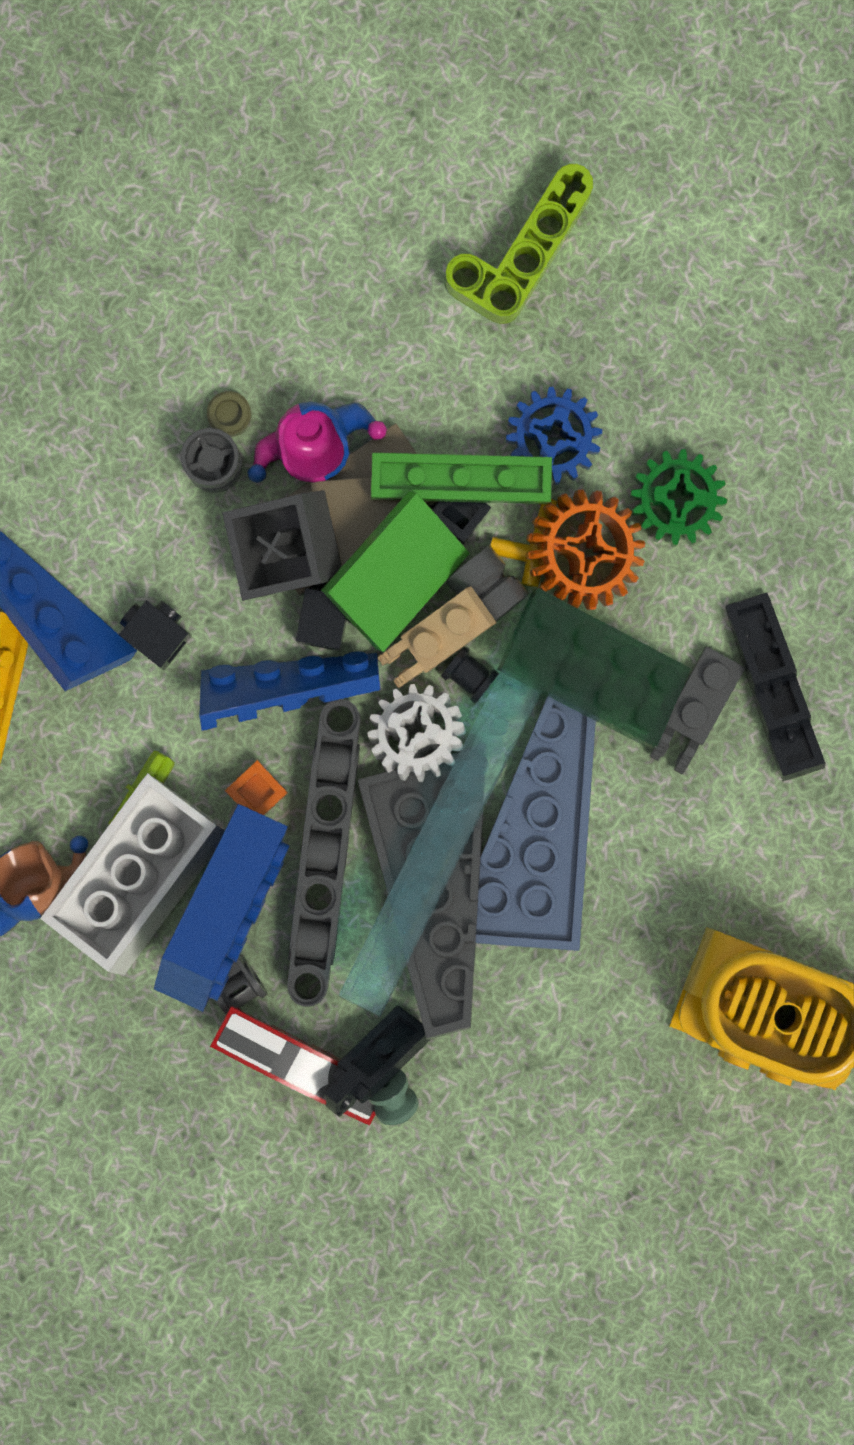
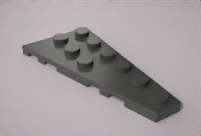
(445, 952)

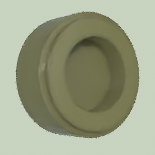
(229, 413)

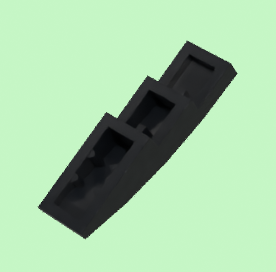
(775, 686)

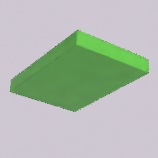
(395, 571)

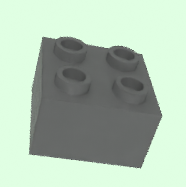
(282, 544)

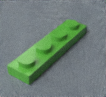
(462, 478)

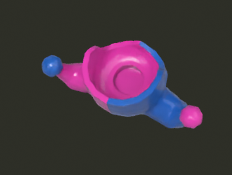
(313, 440)

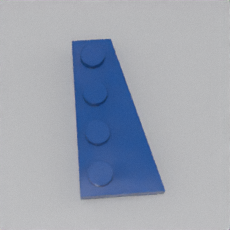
(55, 622)
(288, 684)

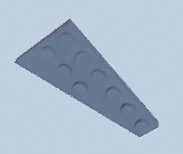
(539, 840)

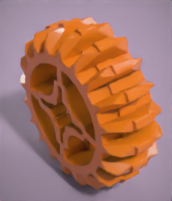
(621, 556)

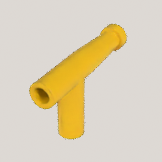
(517, 551)

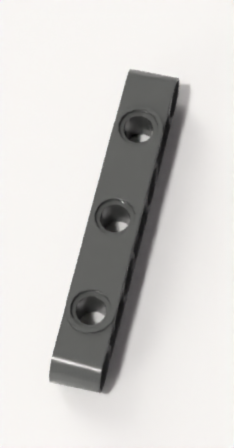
(324, 853)

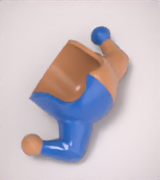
(33, 880)

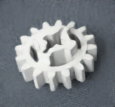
(418, 712)

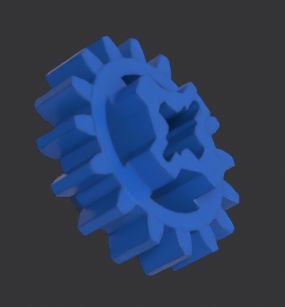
(574, 440)

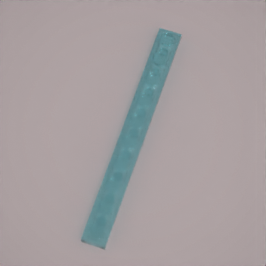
(439, 845)

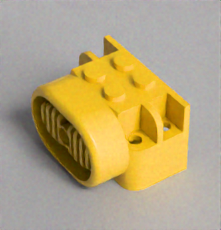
(733, 1007)

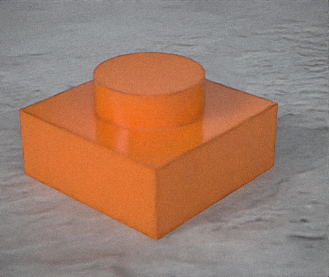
(256, 789)

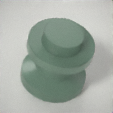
(395, 1101)

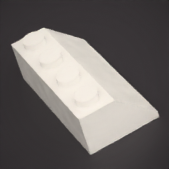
(134, 876)

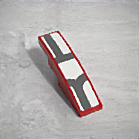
(282, 1058)

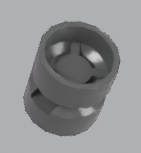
(211, 460)
(486, 577)

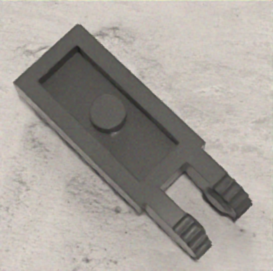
(699, 704)

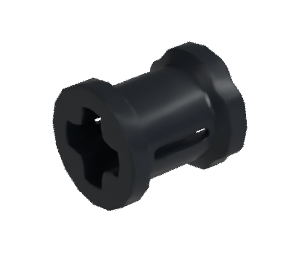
(469, 674)

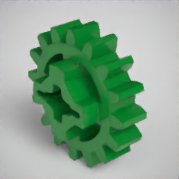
(698, 498)

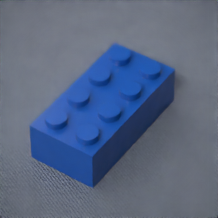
(223, 909)

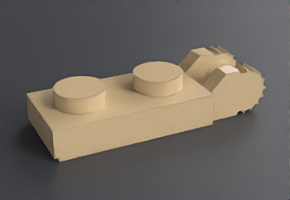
(440, 635)

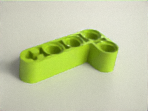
(529, 241)

